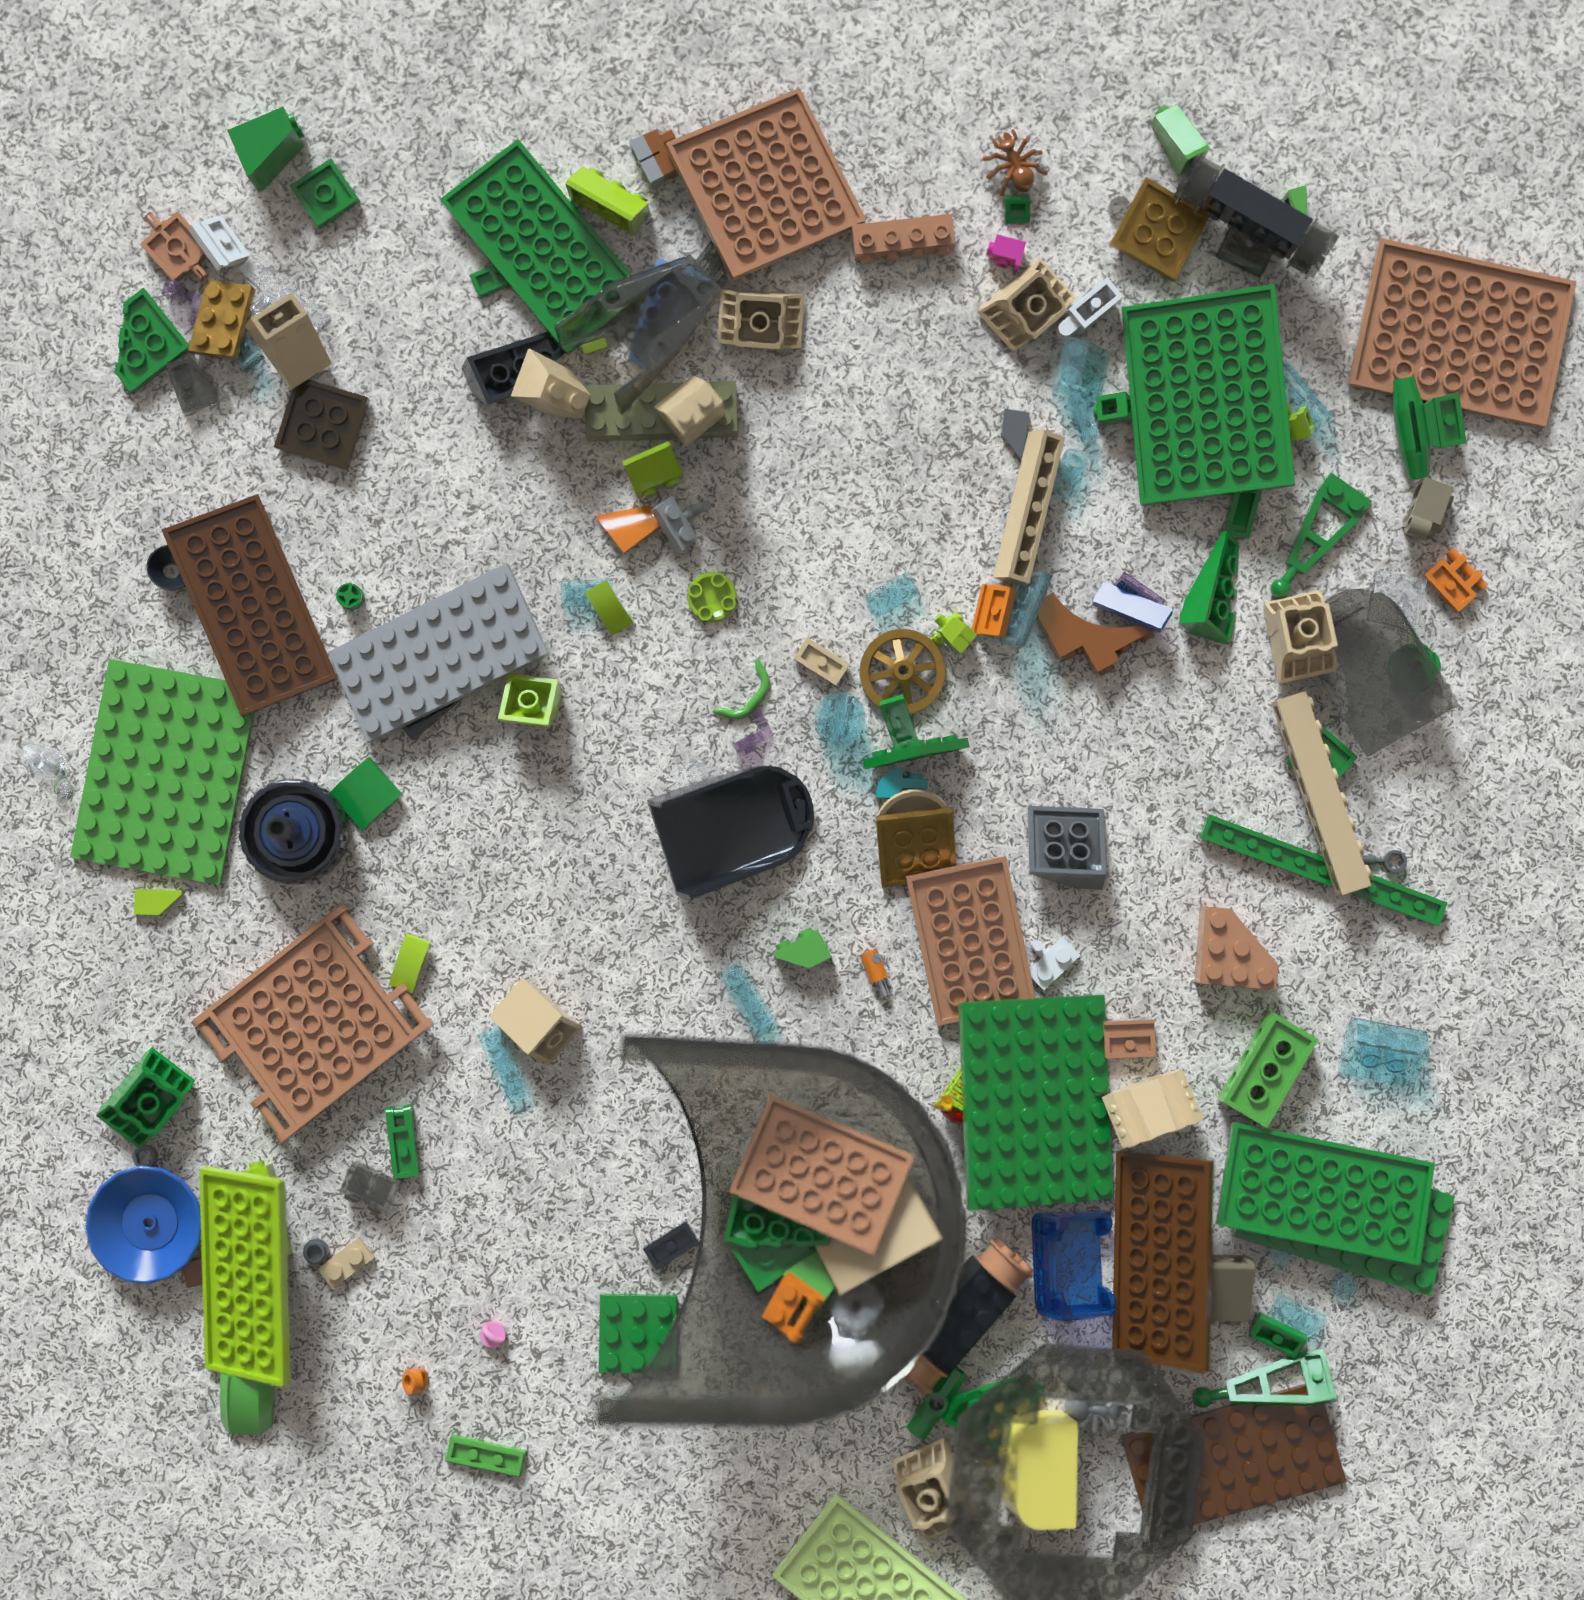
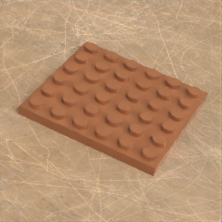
(765, 183)

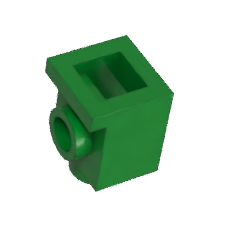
(1108, 402)

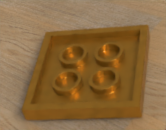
(1158, 230)
(914, 844)

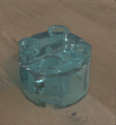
(839, 718)

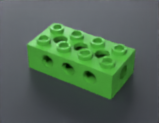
(1284, 1071)

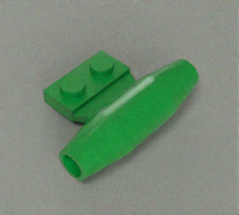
(1424, 425)

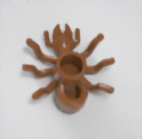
(1017, 167)

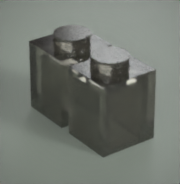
(358, 1182)

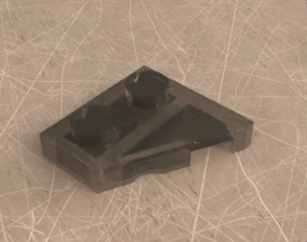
(194, 386)

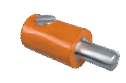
(875, 970)

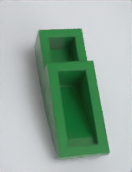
(1242, 513)

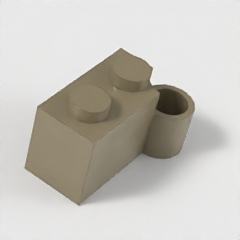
(1428, 509)

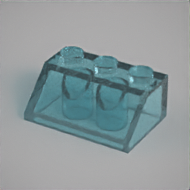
(1383, 1052)

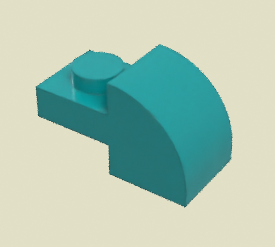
(893, 783)

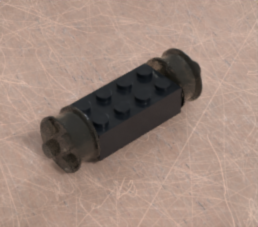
(1256, 214)

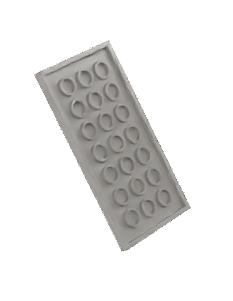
(438, 653)

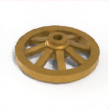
(922, 641)

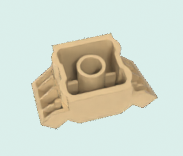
(1027, 305)
(760, 319)
(1301, 636)
(1152, 1108)
(925, 1485)

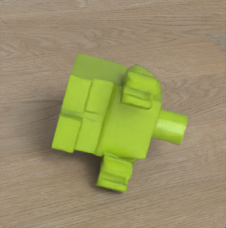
(1300, 423)
(953, 632)

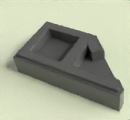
(1015, 430)

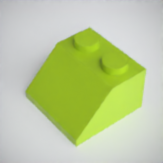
(653, 470)
(530, 700)

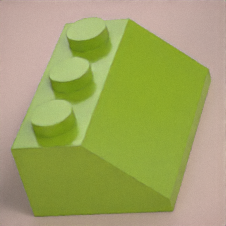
(608, 199)

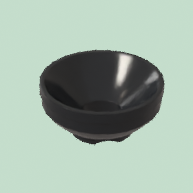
(156, 563)

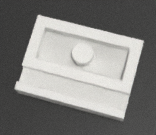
(219, 243)

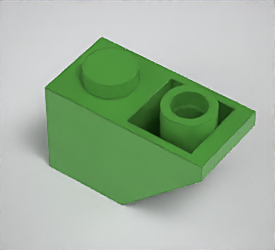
(805, 951)

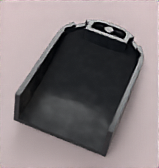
(731, 827)

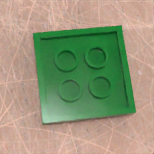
(633, 1330)

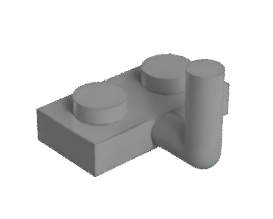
(675, 522)

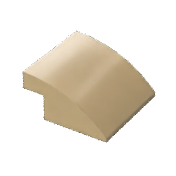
(906, 1233)

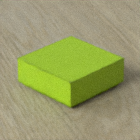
(594, 346)

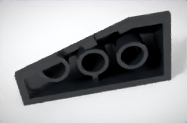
(495, 371)

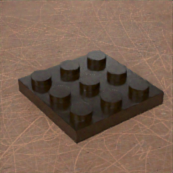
(322, 423)

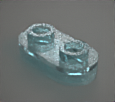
(1069, 474)

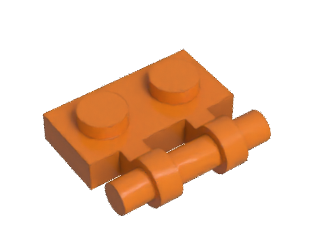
(1450, 585)

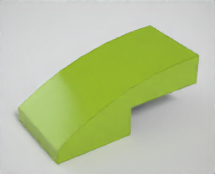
(609, 607)
(409, 962)

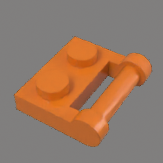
(786, 1303)

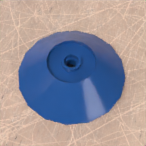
(119, 1228)

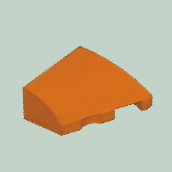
(629, 526)

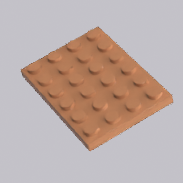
(969, 935)
(822, 1174)

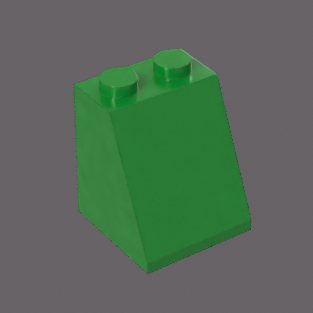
(267, 145)

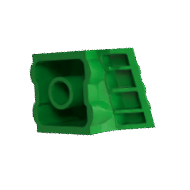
(146, 1098)

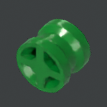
(345, 595)

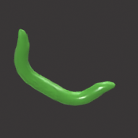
(754, 701)

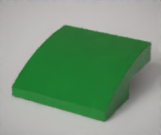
(366, 793)

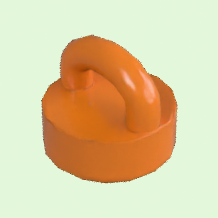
(414, 1381)

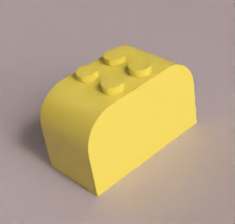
(1043, 1471)

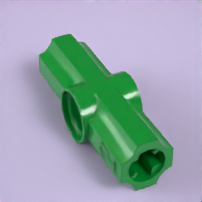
(927, 1414)

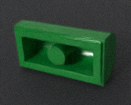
(1277, 1335)

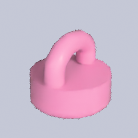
(493, 1334)

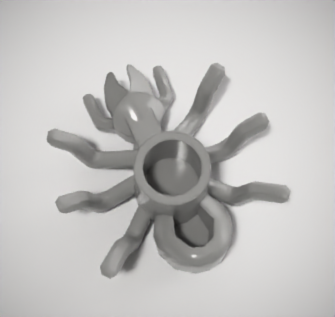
(1092, 1410)

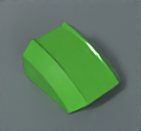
(246, 1405)

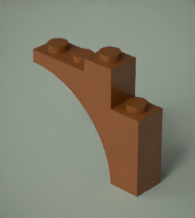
(1097, 643)

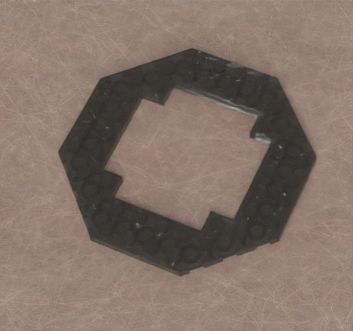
(982, 1457)

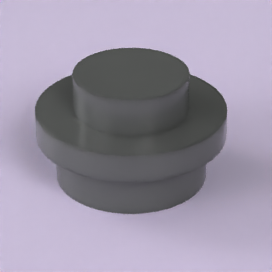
(316, 1251)

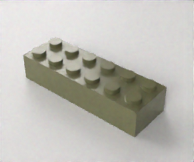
(642, 421)

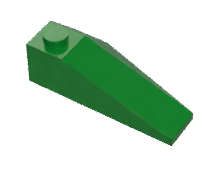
(1209, 600)
(759, 1226)

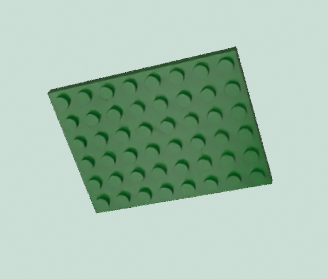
(1208, 395)
(1035, 1102)

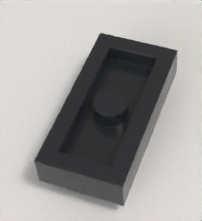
(671, 1245)

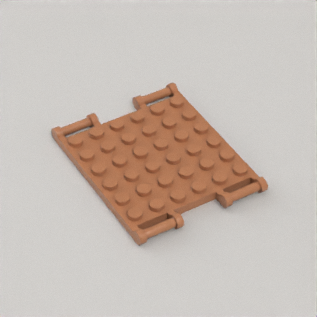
(311, 1023)

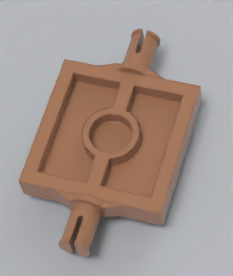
(174, 247)

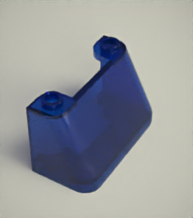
(1069, 1265)

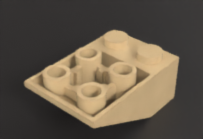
(289, 341)

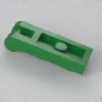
(402, 1142)

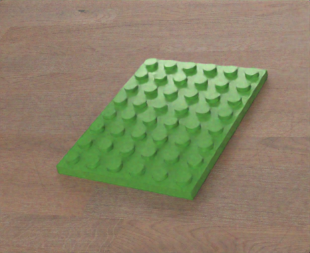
(163, 774)

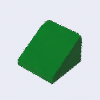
(1017, 208)

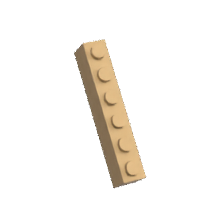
(1029, 507)

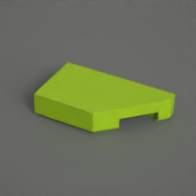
(154, 901)

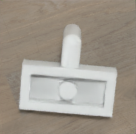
(1051, 962)

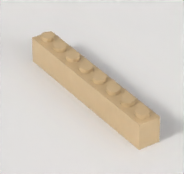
(1321, 793)

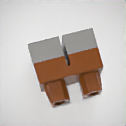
(653, 157)

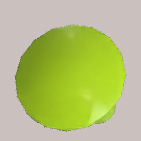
(711, 596)

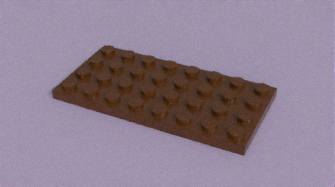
(249, 604)
(1163, 1258)
(1252, 1456)

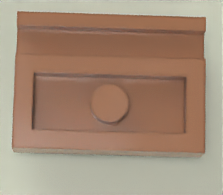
(1129, 1038)

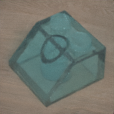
(1080, 368)

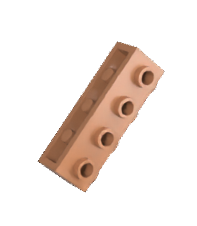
(903, 238)

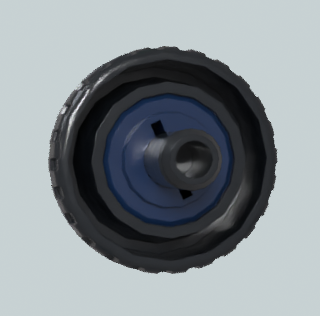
(294, 831)

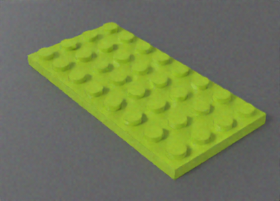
(245, 1275)

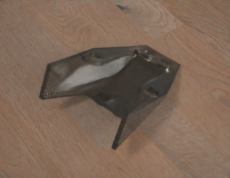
(649, 314)

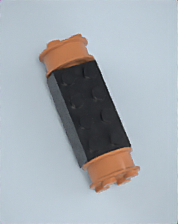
(983, 1294)

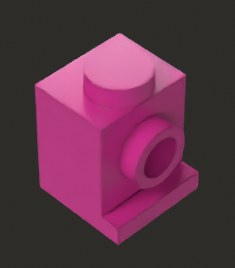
(1006, 252)

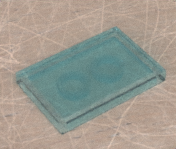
(1025, 609)

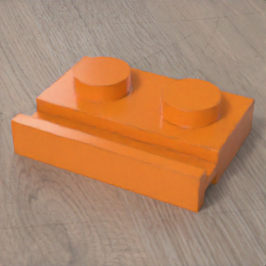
(993, 610)

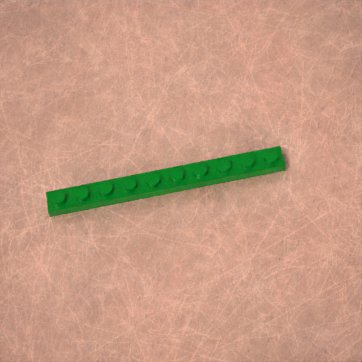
(1313, 867)

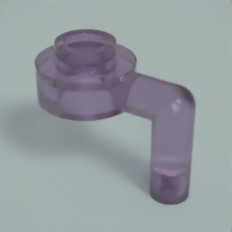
(177, 291)
(748, 744)

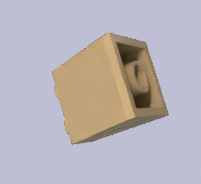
(550, 387)
(691, 409)
(534, 1021)

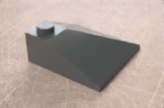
(1067, 845)

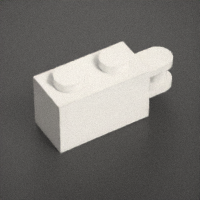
(1089, 309)

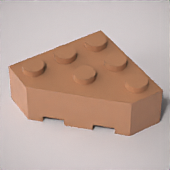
(1231, 953)

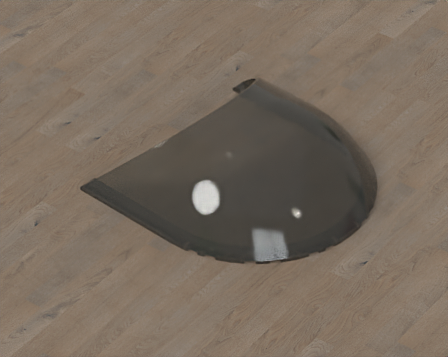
(721, 1355)

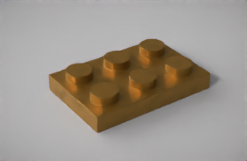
(221, 320)

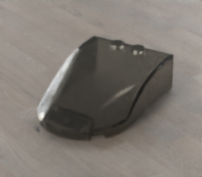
(1382, 672)

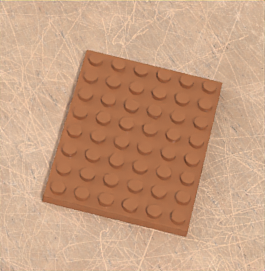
(1463, 331)

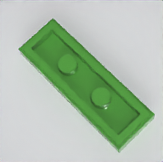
(485, 1455)

